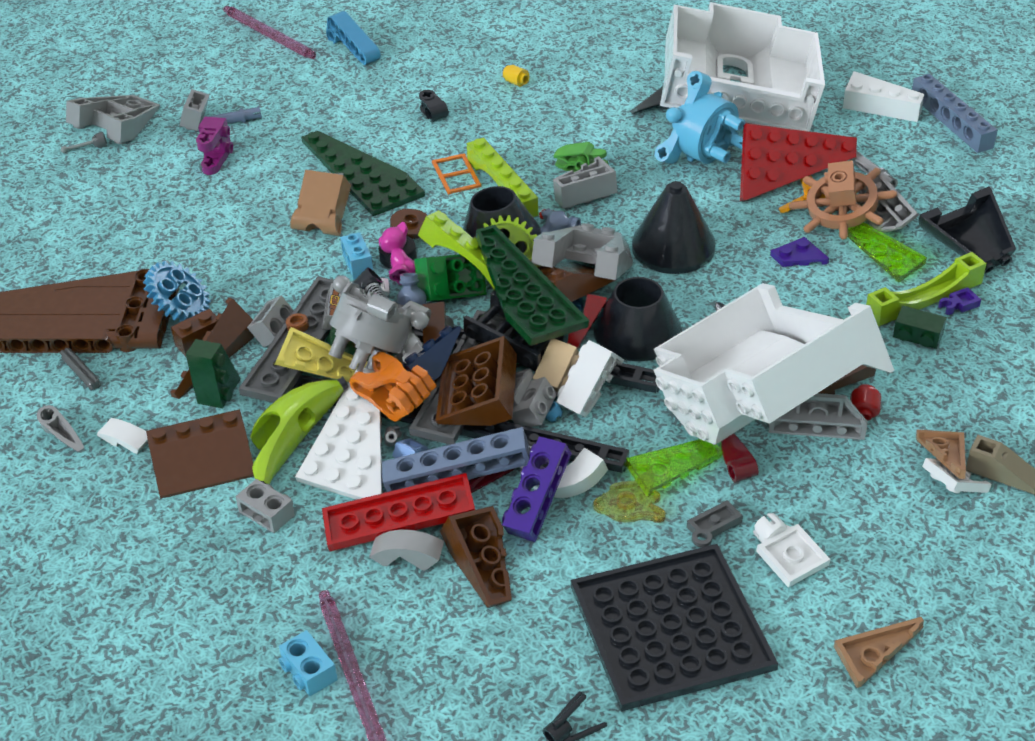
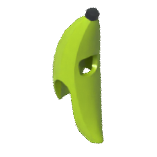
(289, 421)

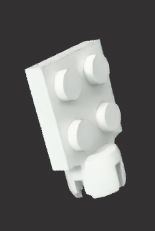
(788, 550)

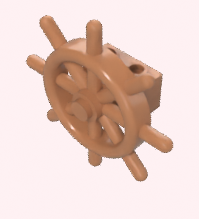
(840, 191)

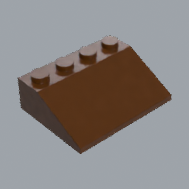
(573, 279)
(478, 385)
(200, 453)

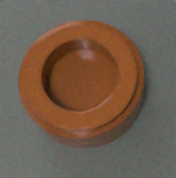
(297, 321)

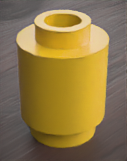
(516, 75)

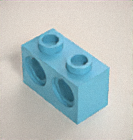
(356, 254)
(307, 663)

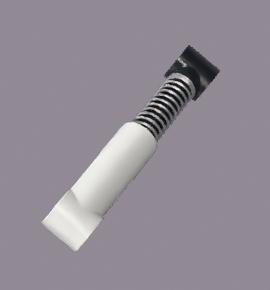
(372, 282)

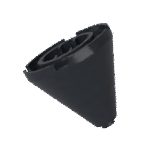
(674, 234)

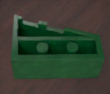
(211, 373)

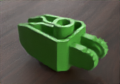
(574, 155)

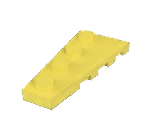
(311, 356)

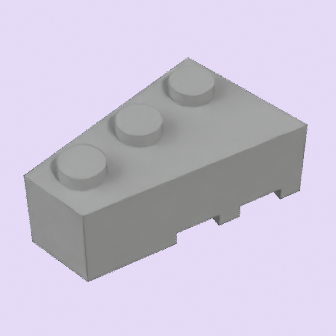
(586, 184)

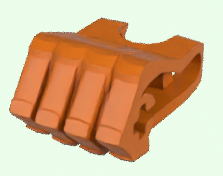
(392, 387)

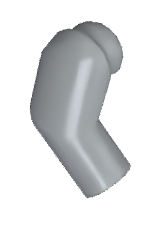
(391, 435)

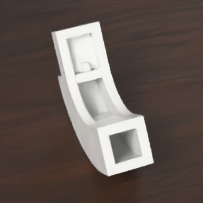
(580, 474)

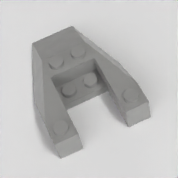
(587, 245)

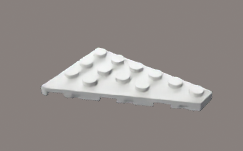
(348, 450)

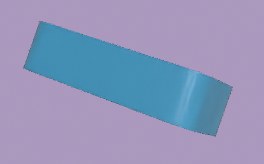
(343, 28)

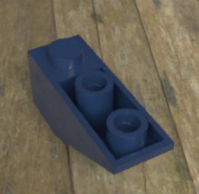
(434, 352)

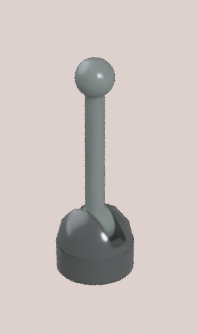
(98, 140)

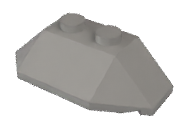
(894, 211)
(823, 417)

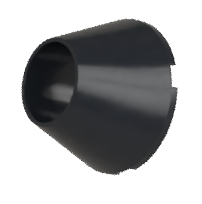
(498, 202)
(636, 320)

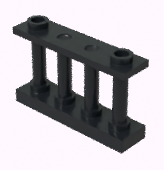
(482, 333)

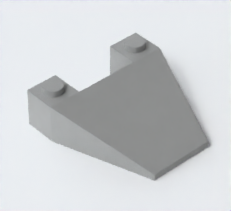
(119, 115)

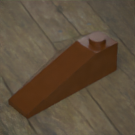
(478, 550)

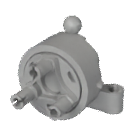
(371, 323)

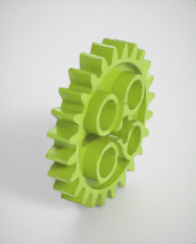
(516, 232)

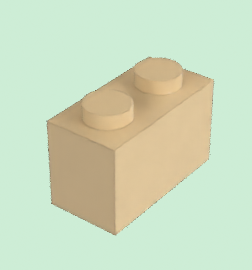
(556, 363)

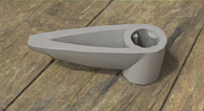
(55, 424)

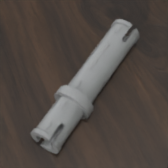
(867, 166)

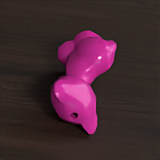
(393, 242)

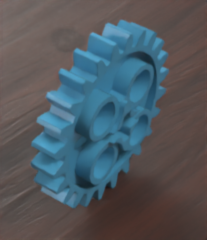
(165, 279)

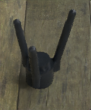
(560, 728)

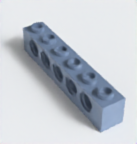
(955, 114)
(474, 457)

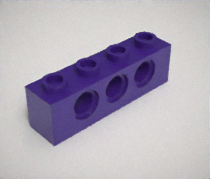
(529, 524)

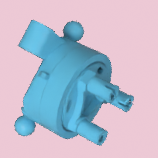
(702, 125)

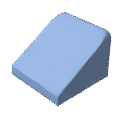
(408, 447)

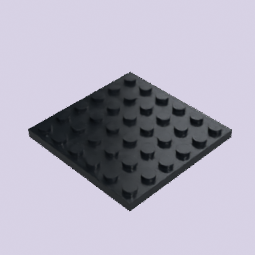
(672, 627)

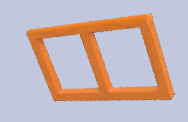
(442, 176)

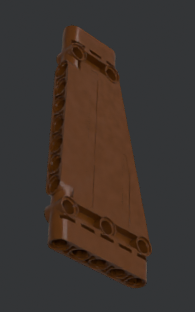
(82, 316)

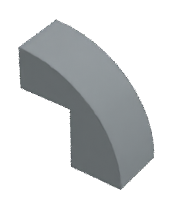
(413, 546)

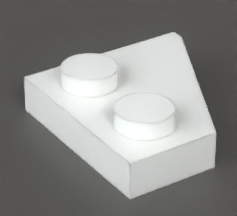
(953, 483)

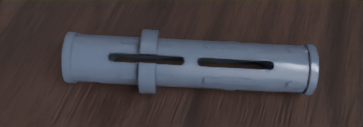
(241, 115)

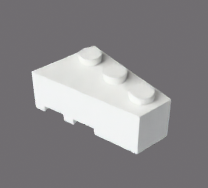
(587, 378)

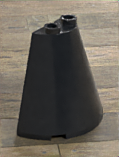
(973, 229)

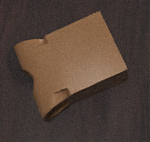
(321, 202)

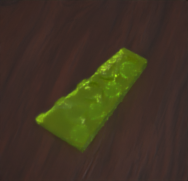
(887, 252)
(665, 465)

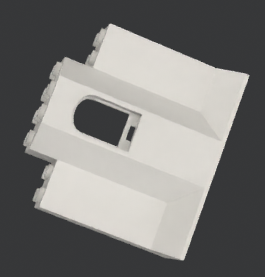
(779, 63)
(760, 361)

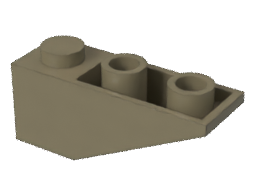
(1001, 464)

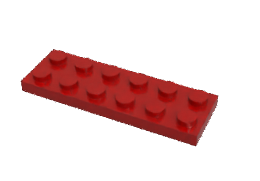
(399, 509)

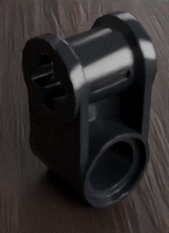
(432, 105)

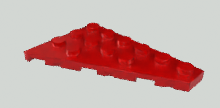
(784, 155)

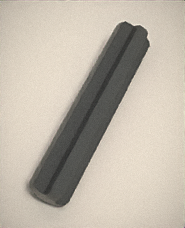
(80, 369)

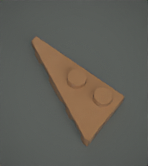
(946, 447)
(871, 650)

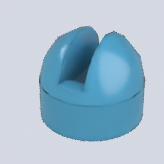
(554, 411)

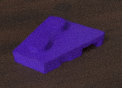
(798, 252)

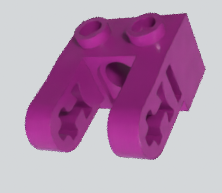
(214, 143)

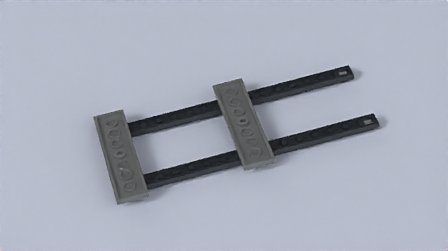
(272, 381)

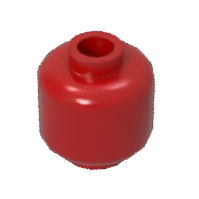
(866, 400)

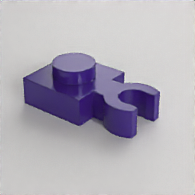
(962, 300)

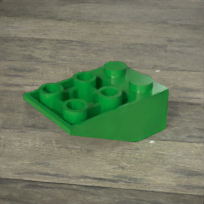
(449, 277)

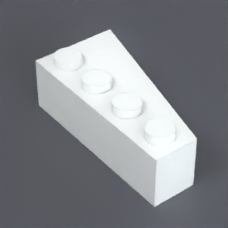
(882, 98)

